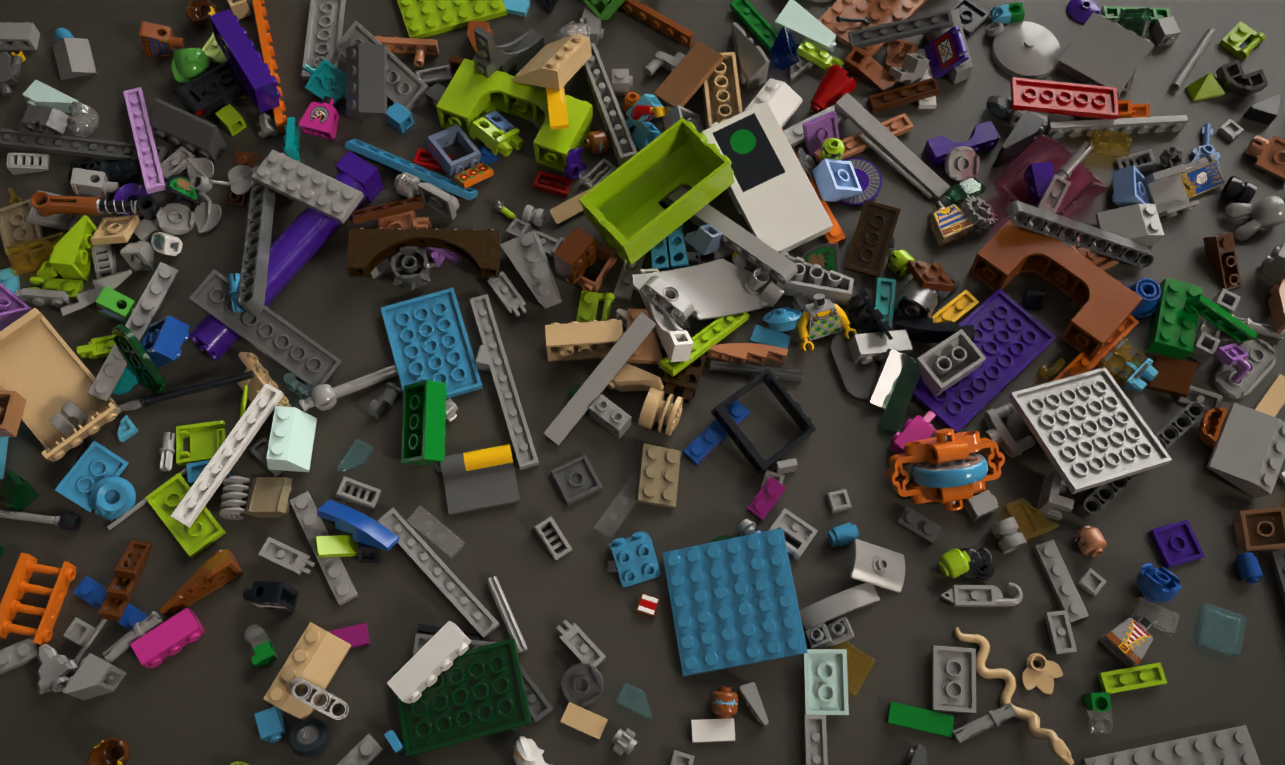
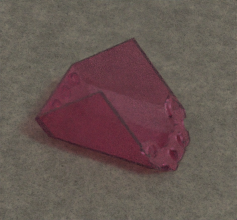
(1084, 183)

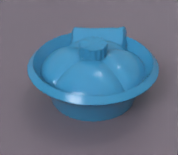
(782, 319)
(112, 497)

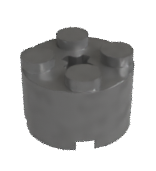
(915, 302)

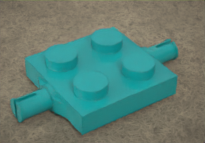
(326, 81)

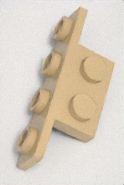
(261, 377)

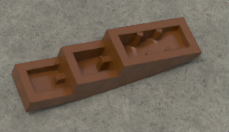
(125, 580)

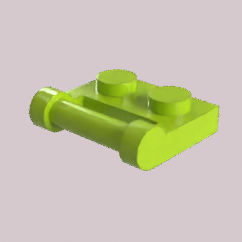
(1238, 36)
(589, 306)

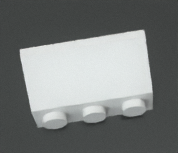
(780, 98)

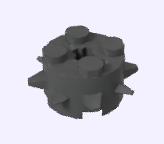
(411, 267)

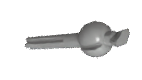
(325, 396)

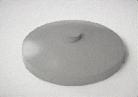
(1026, 50)

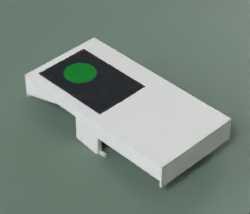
(769, 180)

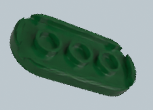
(138, 359)

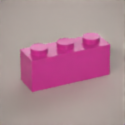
(168, 638)

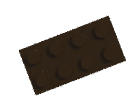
(872, 239)

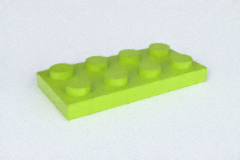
(204, 529)

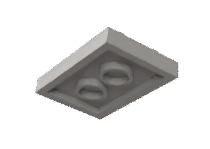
(954, 679)

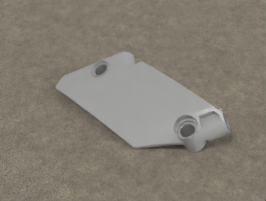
(708, 290)

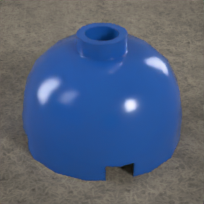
(1157, 584)

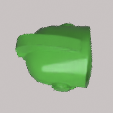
(189, 64)

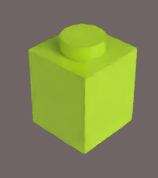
(230, 119)

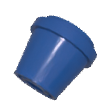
(1150, 292)

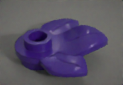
(574, 164)

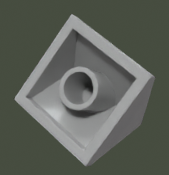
(74, 58)

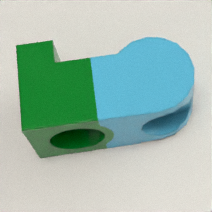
(1008, 13)

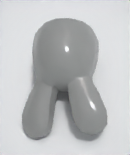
(1262, 214)

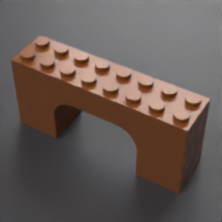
(1101, 299)

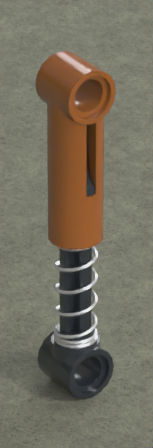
(79, 205)

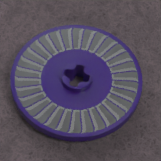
(869, 180)

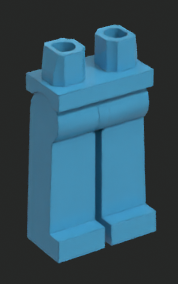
(677, 250)

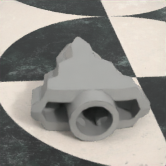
(53, 670)

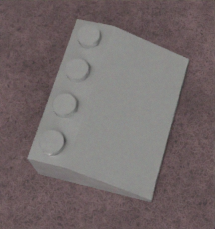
(1249, 450)

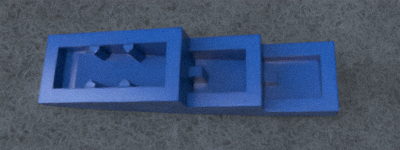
(361, 526)

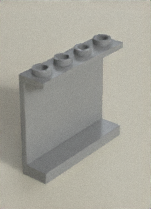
(1104, 54)

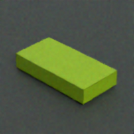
(335, 546)

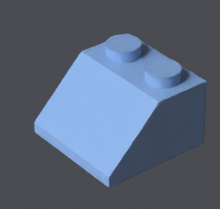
(836, 180)
(1129, 187)

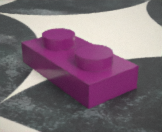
(766, 498)

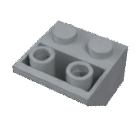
(93, 678)

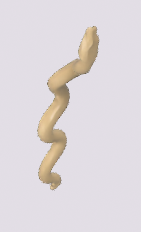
(1057, 745)

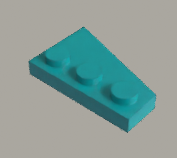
(291, 139)

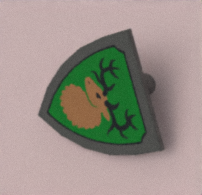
(824, 255)

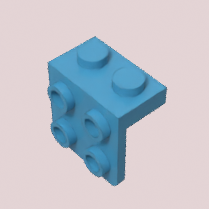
(635, 559)

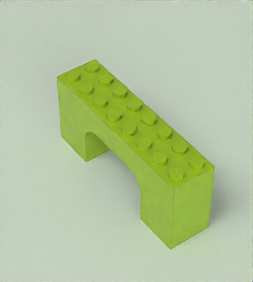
(474, 96)

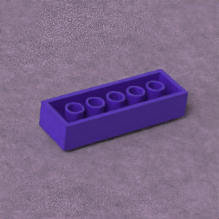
(245, 60)

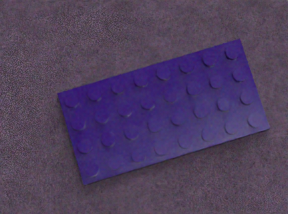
(1008, 341)

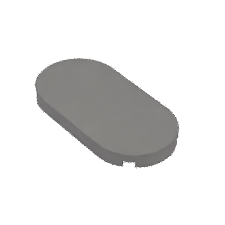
(1261, 362)

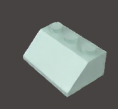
(291, 440)

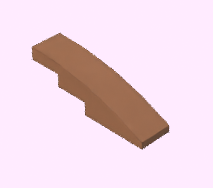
(747, 351)

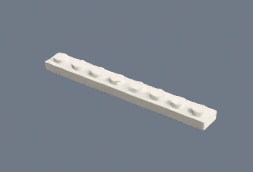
(227, 455)

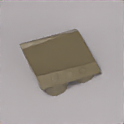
(269, 497)

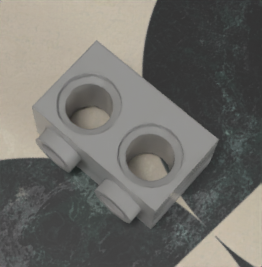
(610, 416)

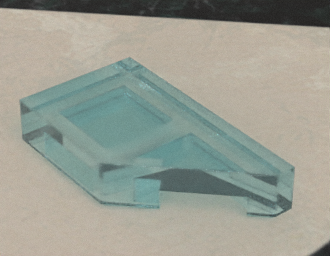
(356, 456)
(634, 700)

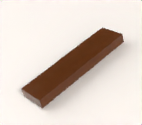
(904, 95)
(386, 209)

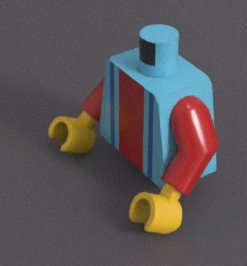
(644, 110)

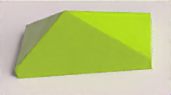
(1205, 88)

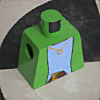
(115, 305)

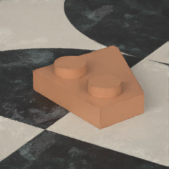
(897, 51)

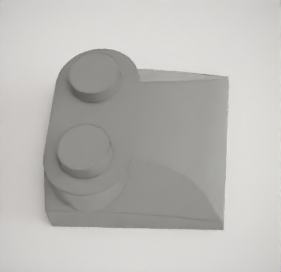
(439, 200)

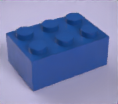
(164, 340)

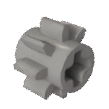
(451, 409)
(624, 741)

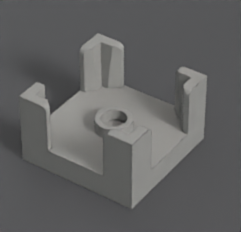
(1050, 497)

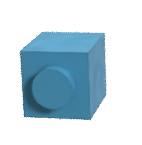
(399, 117)
(271, 724)

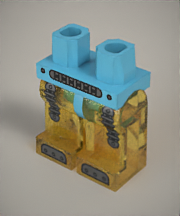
(1127, 366)

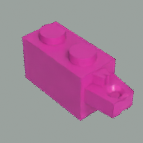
(915, 430)

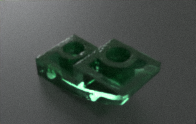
(960, 191)

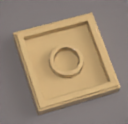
(115, 230)

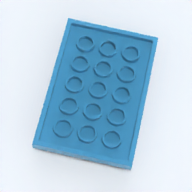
(432, 342)

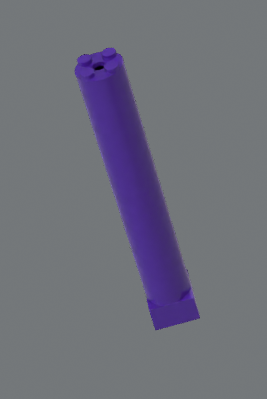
(292, 251)

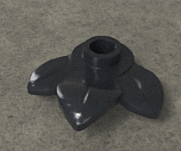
(978, 559)

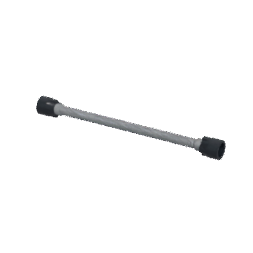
(65, 521)

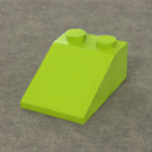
(73, 253)

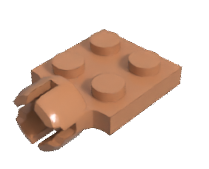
(1268, 155)
(404, 221)

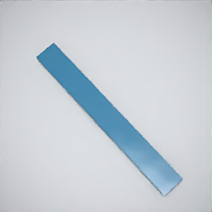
(406, 166)

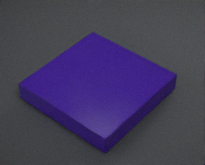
(1176, 544)

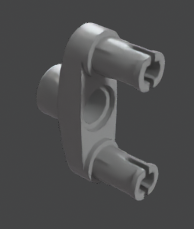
(663, 60)
(998, 432)

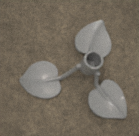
(199, 172)

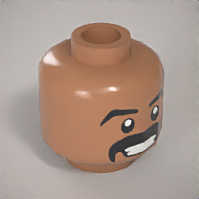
(1090, 541)

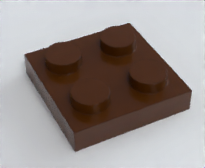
(930, 275)

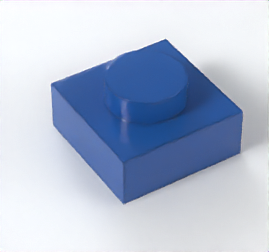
(486, 155)

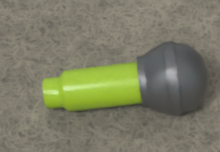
(498, 206)

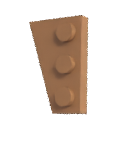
(648, 350)

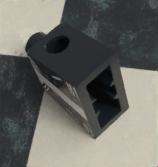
(272, 596)

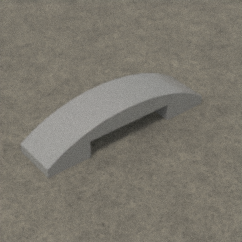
(521, 227)
(838, 605)

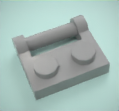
(796, 530)

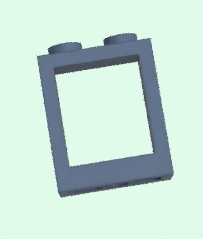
(448, 137)

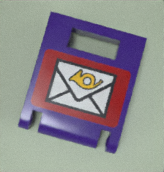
(947, 50)

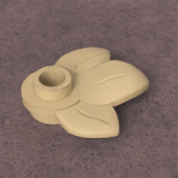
(1040, 677)

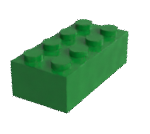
(1174, 323)
(423, 423)

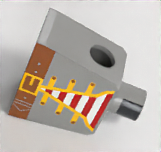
(1129, 640)

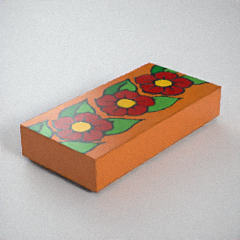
(473, 175)

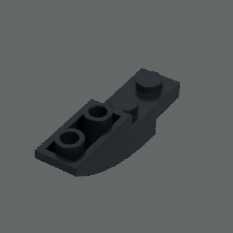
(115, 171)

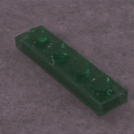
(901, 396)

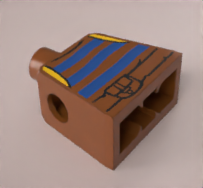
(158, 40)

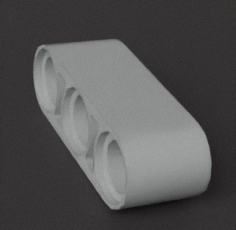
(327, 702)

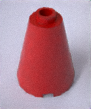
(832, 88)

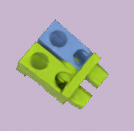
(496, 133)

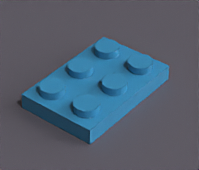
(91, 468)

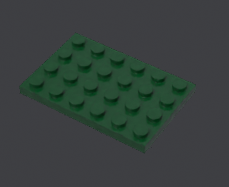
(468, 701)

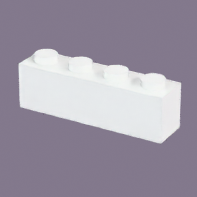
(429, 662)

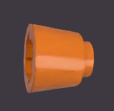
(629, 100)

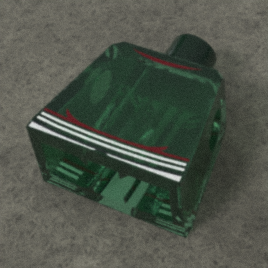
(1135, 20)

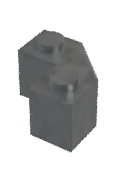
(1233, 79)
(42, 119)

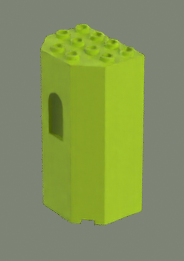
(627, 201)

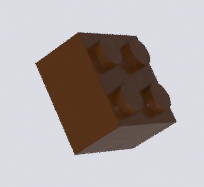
(575, 255)

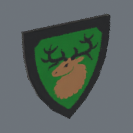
(181, 187)

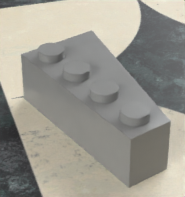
(964, 70)

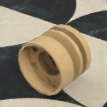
(661, 411)

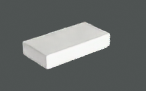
(713, 730)

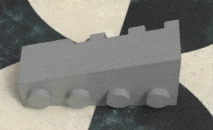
(532, 264)
(815, 280)

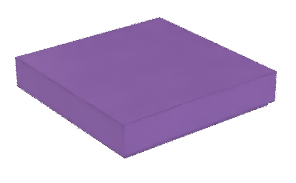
(819, 130)

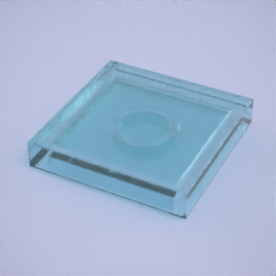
(1221, 629)

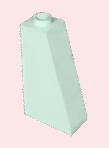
(805, 27)

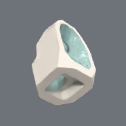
(166, 243)

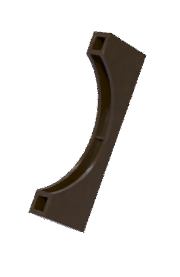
(372, 246)

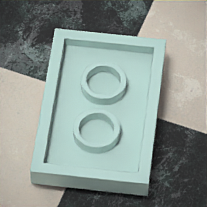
(826, 682)

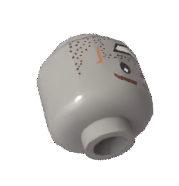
(407, 185)

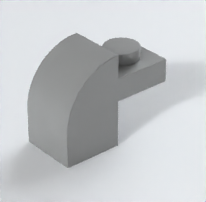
(911, 70)

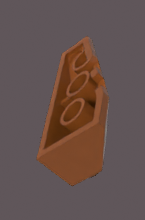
(209, 577)

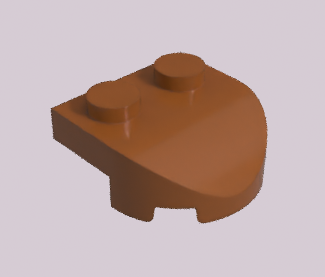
(1211, 425)

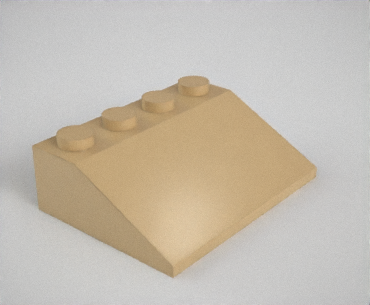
(556, 62)

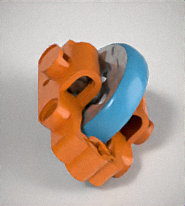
(946, 468)

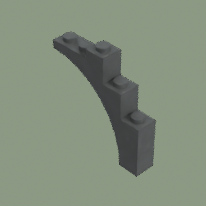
(505, 57)

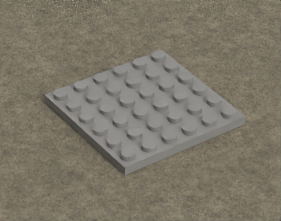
(1089, 429)

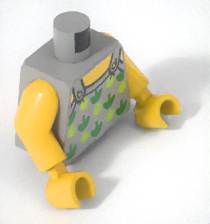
(821, 320)

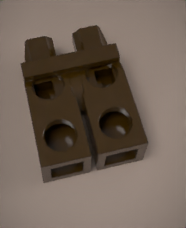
(686, 380)

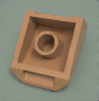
(1260, 529)

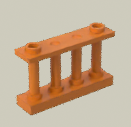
(20, 584)

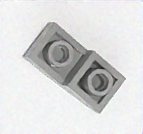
(825, 635)

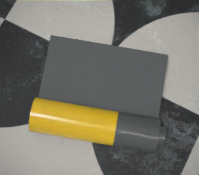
(479, 479)

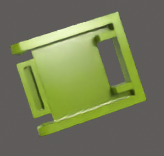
(204, 441)

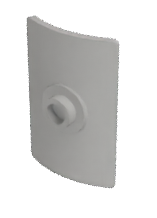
(878, 566)

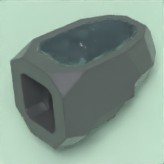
(1000, 106)

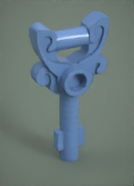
(1206, 149)

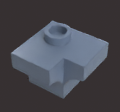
(705, 239)

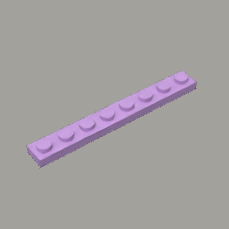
(144, 140)

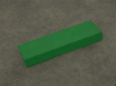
(920, 719)

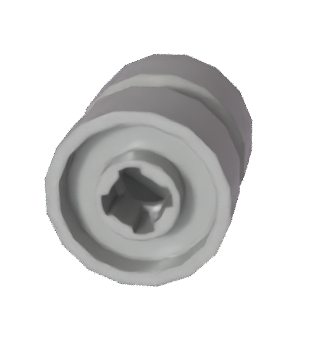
(62, 421)
(1008, 535)

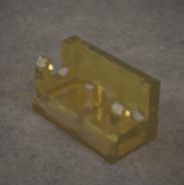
(1111, 142)

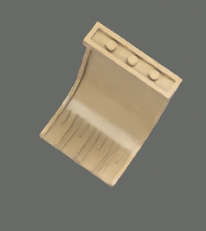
(48, 375)

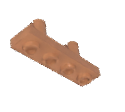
(414, 46)

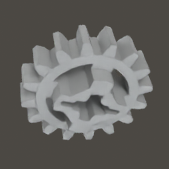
(979, 212)

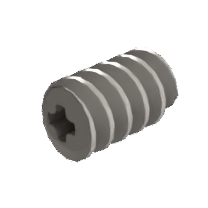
(233, 496)

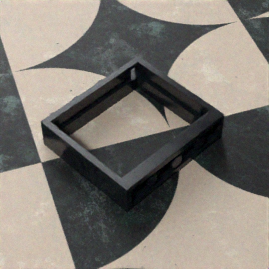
(741, 440)

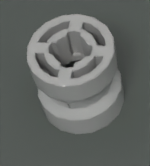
(533, 215)

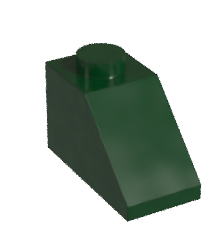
(17, 491)

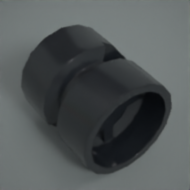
(1238, 190)

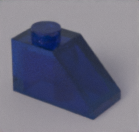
(784, 50)

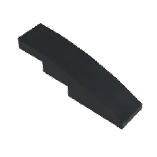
(927, 331)

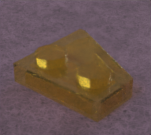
(1029, 519)

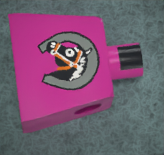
(320, 119)

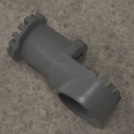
(387, 398)

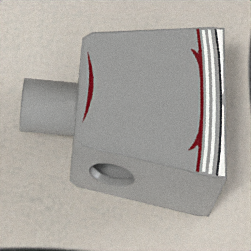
(92, 184)

